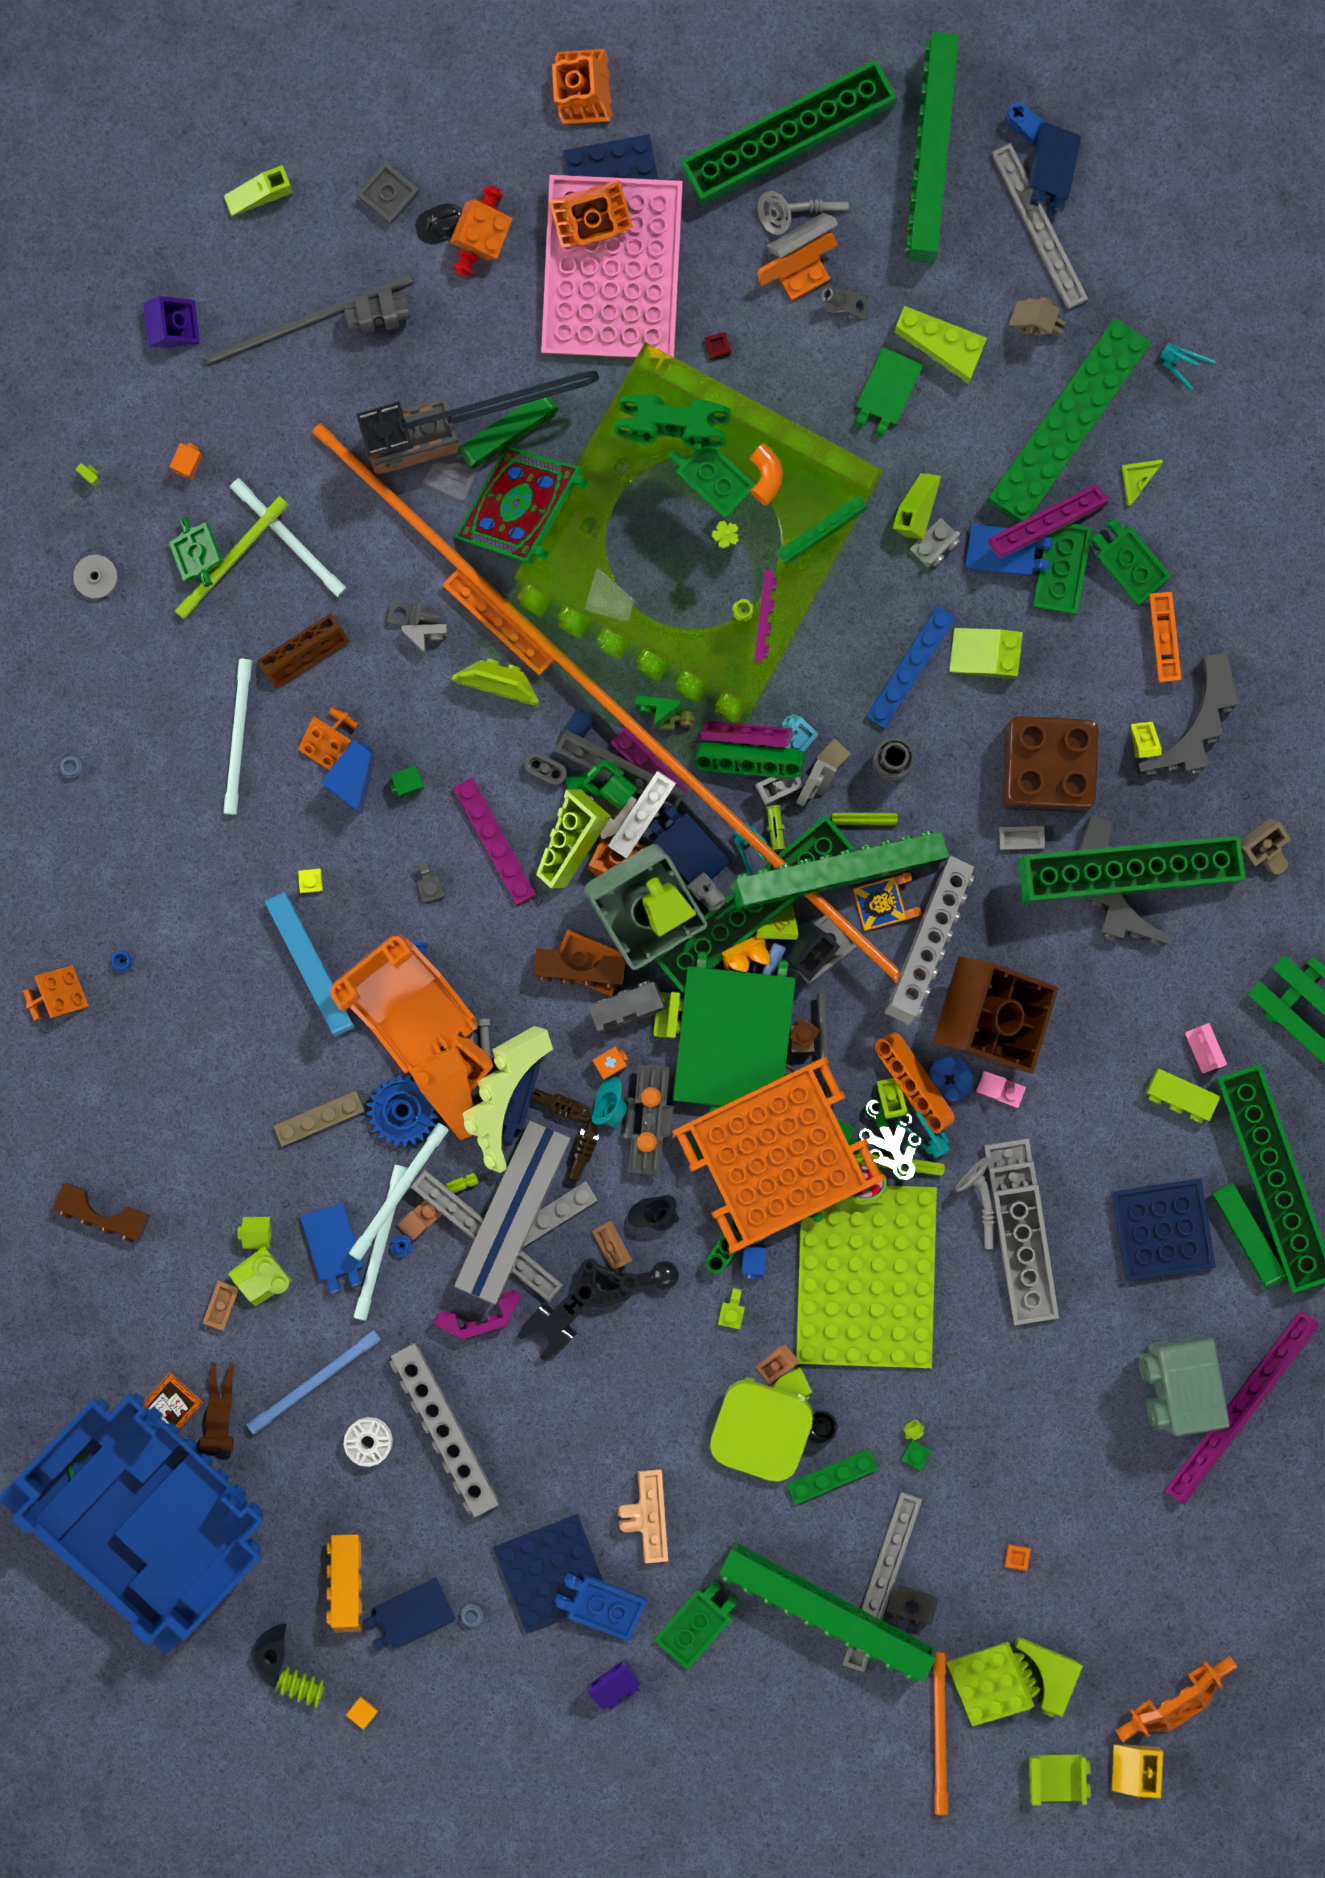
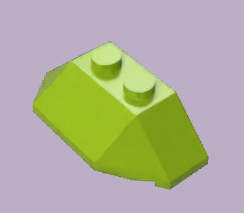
(498, 680)

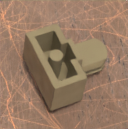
(1037, 318)
(1265, 846)

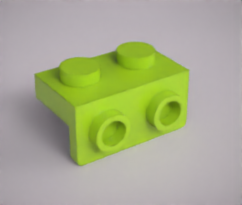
(667, 1020)

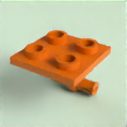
(324, 742)
(59, 992)

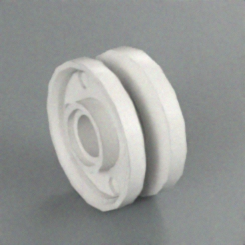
(368, 1455)

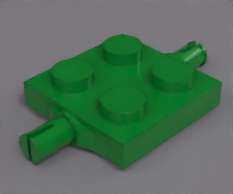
(196, 552)

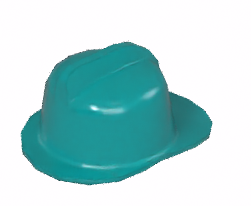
(609, 1105)

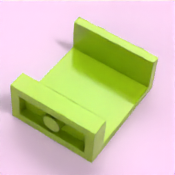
(1058, 1778)

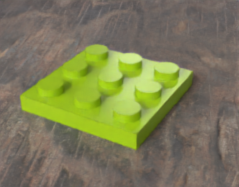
(990, 1684)

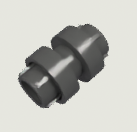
(368, 313)
(899, 747)

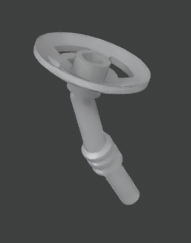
(783, 209)
(976, 1178)

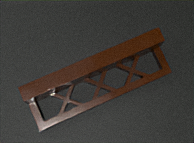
(304, 653)

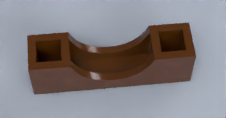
(608, 971)
(75, 1202)

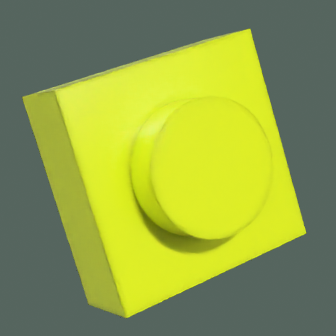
(310, 881)

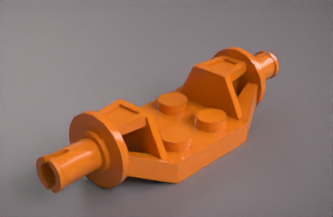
(1183, 1707)

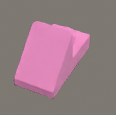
(1000, 1089)

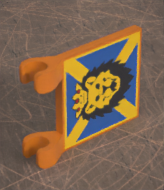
(882, 904)

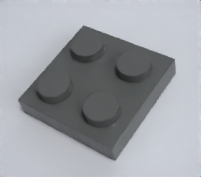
(388, 192)

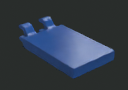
(1022, 562)
(330, 1243)
(602, 1606)

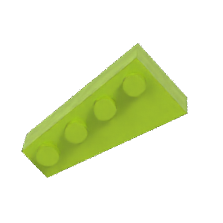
(942, 341)
(571, 840)

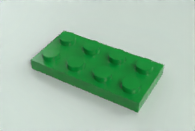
(1062, 585)

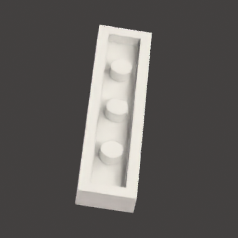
(642, 814)

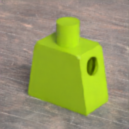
(665, 907)

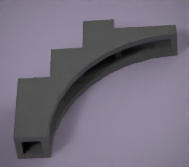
(1218, 694)
(1119, 915)

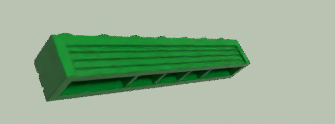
(822, 530)

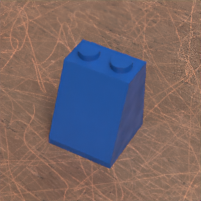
(351, 775)

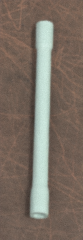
(329, 579)
(243, 678)
(365, 1240)
(364, 1301)

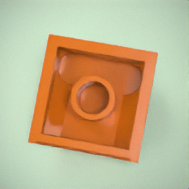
(606, 857)
(477, 1060)

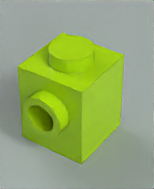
(255, 1232)

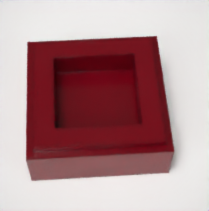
(717, 345)

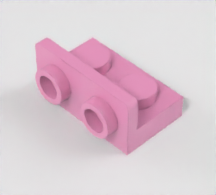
(1205, 1048)

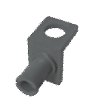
(844, 302)
(413, 614)

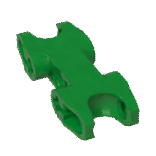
(689, 423)

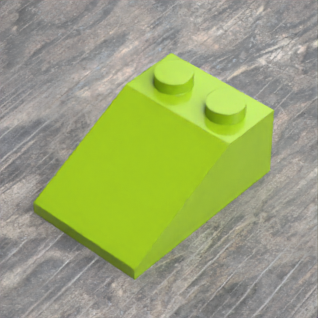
(986, 652)

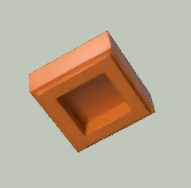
(1017, 1557)

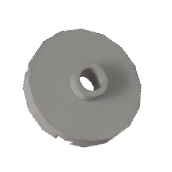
(96, 588)

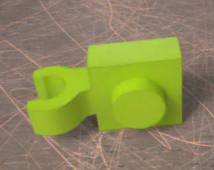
(732, 1312)

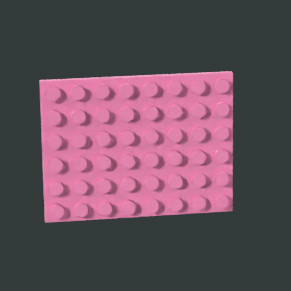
(619, 288)

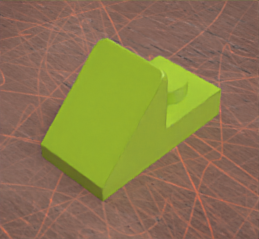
(891, 1098)

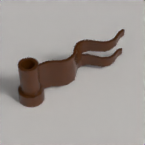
(218, 1415)

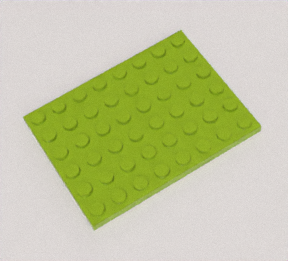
(869, 1282)

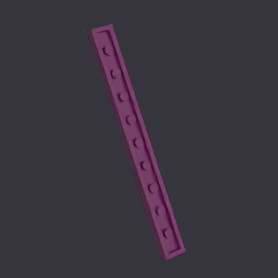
(1243, 1407)

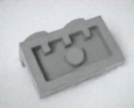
(935, 543)
(817, 781)

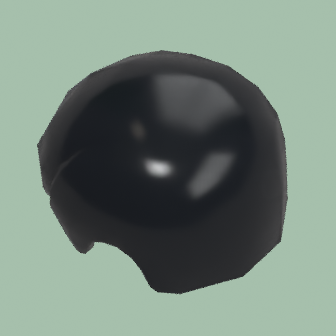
(823, 1428)

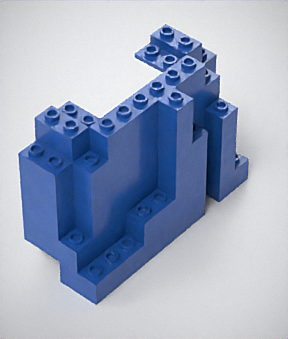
(140, 1517)

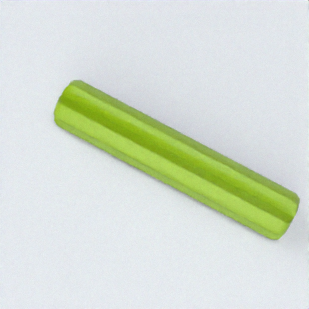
(868, 819)

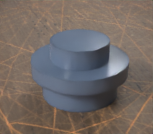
(71, 767)
(471, 1615)

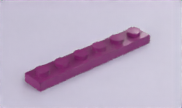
(1048, 521)
(494, 841)

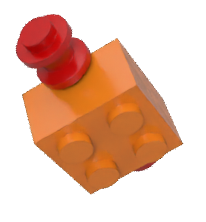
(480, 231)

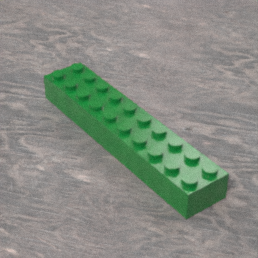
(788, 132)
(933, 142)
(1069, 422)
(1131, 869)
(732, 926)
(1275, 1176)
(828, 1612)

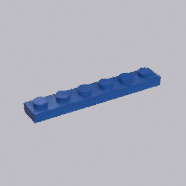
(910, 667)

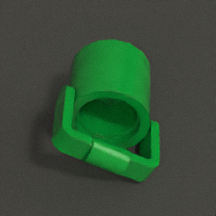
(616, 788)

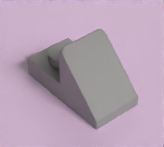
(418, 634)
(776, 788)

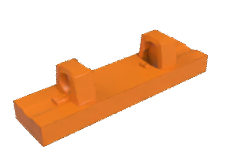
(1165, 637)

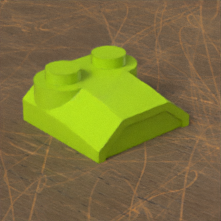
(260, 1277)

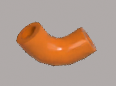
(771, 474)

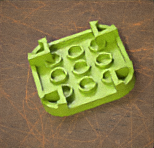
(761, 1430)

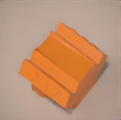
(582, 86)
(591, 214)

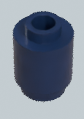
(579, 723)

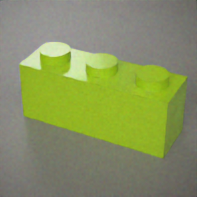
(1182, 1096)

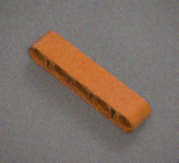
(914, 1081)

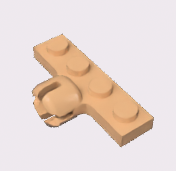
(648, 1516)

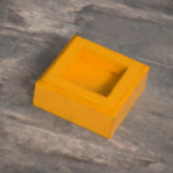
(362, 1712)

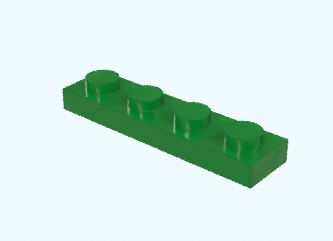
(832, 1476)

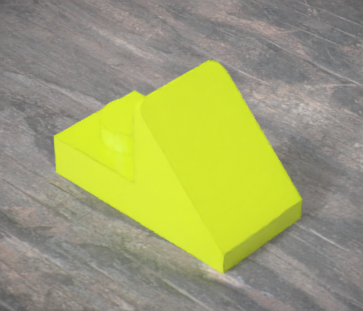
(1145, 740)

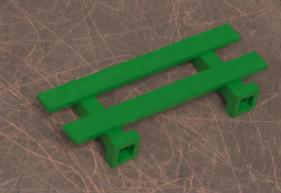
(1279, 1008)

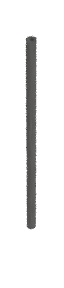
(397, 284)

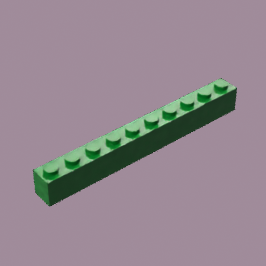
(839, 870)

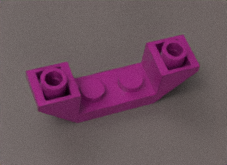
(451, 1323)

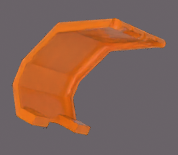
(404, 1002)

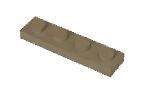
(319, 1118)

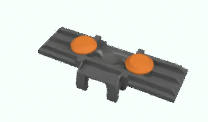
(656, 1119)

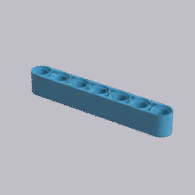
(308, 962)

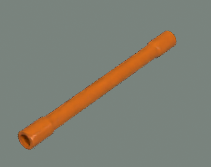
(941, 1794)

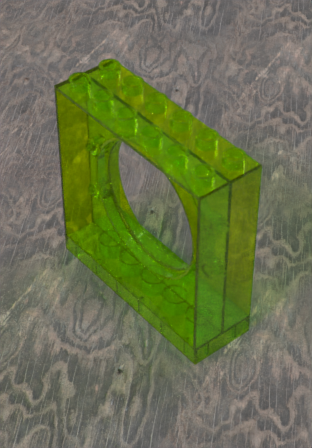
(717, 658)

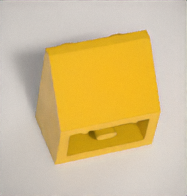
(1137, 1770)

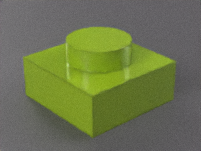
(89, 474)

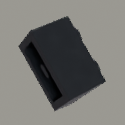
(810, 950)

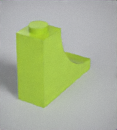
(1057, 1675)

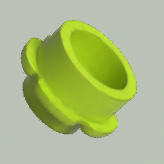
(749, 607)
(914, 1430)

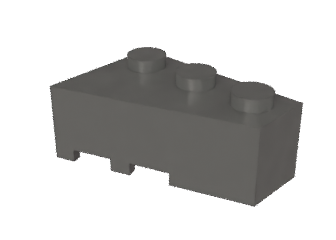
(627, 1007)

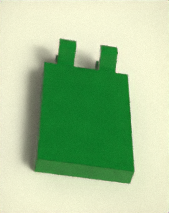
(887, 389)
(713, 478)
(1130, 562)
(695, 1625)

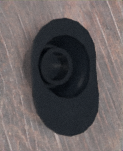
(437, 223)
(654, 1212)

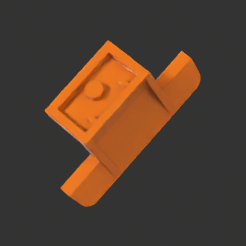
(801, 269)

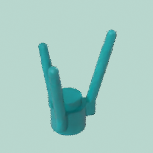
(1174, 353)
(739, 840)
(937, 1145)

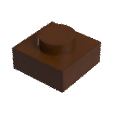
(804, 1034)

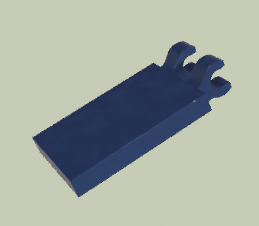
(1053, 166)
(688, 846)
(519, 1103)
(411, 1614)

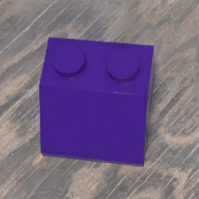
(171, 322)
(614, 1685)

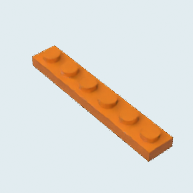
(498, 622)

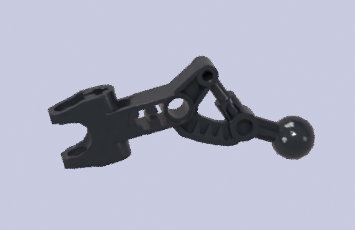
(555, 1322)

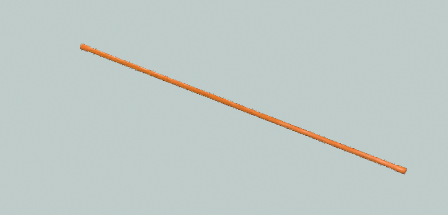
(330, 440)

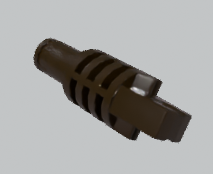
(563, 1106)
(583, 1150)

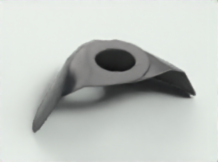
(270, 1640)

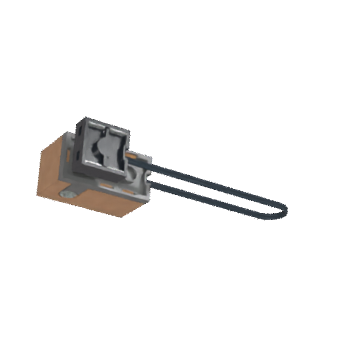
(427, 431)

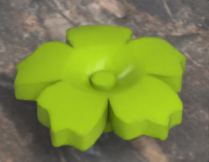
(725, 534)

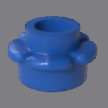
(117, 956)
(405, 1240)

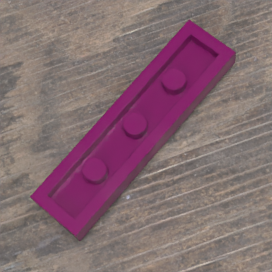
(764, 626)
(747, 733)
(638, 754)

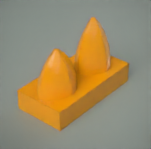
(742, 954)

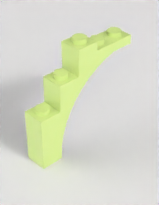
(496, 1089)

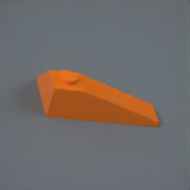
(446, 1087)

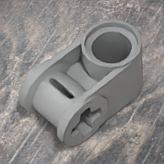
(705, 891)

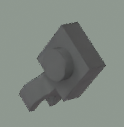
(430, 886)

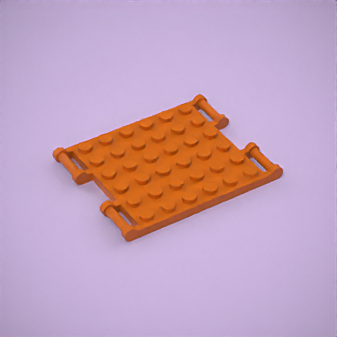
(778, 1155)

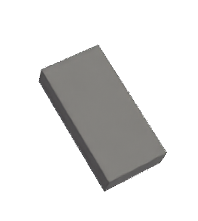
(1021, 838)

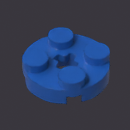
(962, 1077)

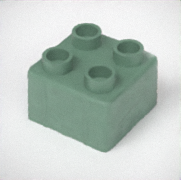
(619, 904)
(1185, 1385)

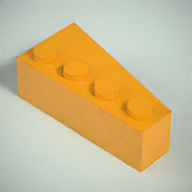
(345, 1583)

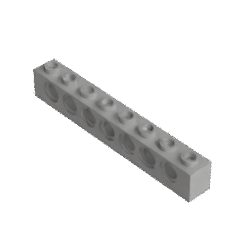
(899, 1004)
(474, 1505)

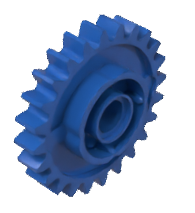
(385, 1111)

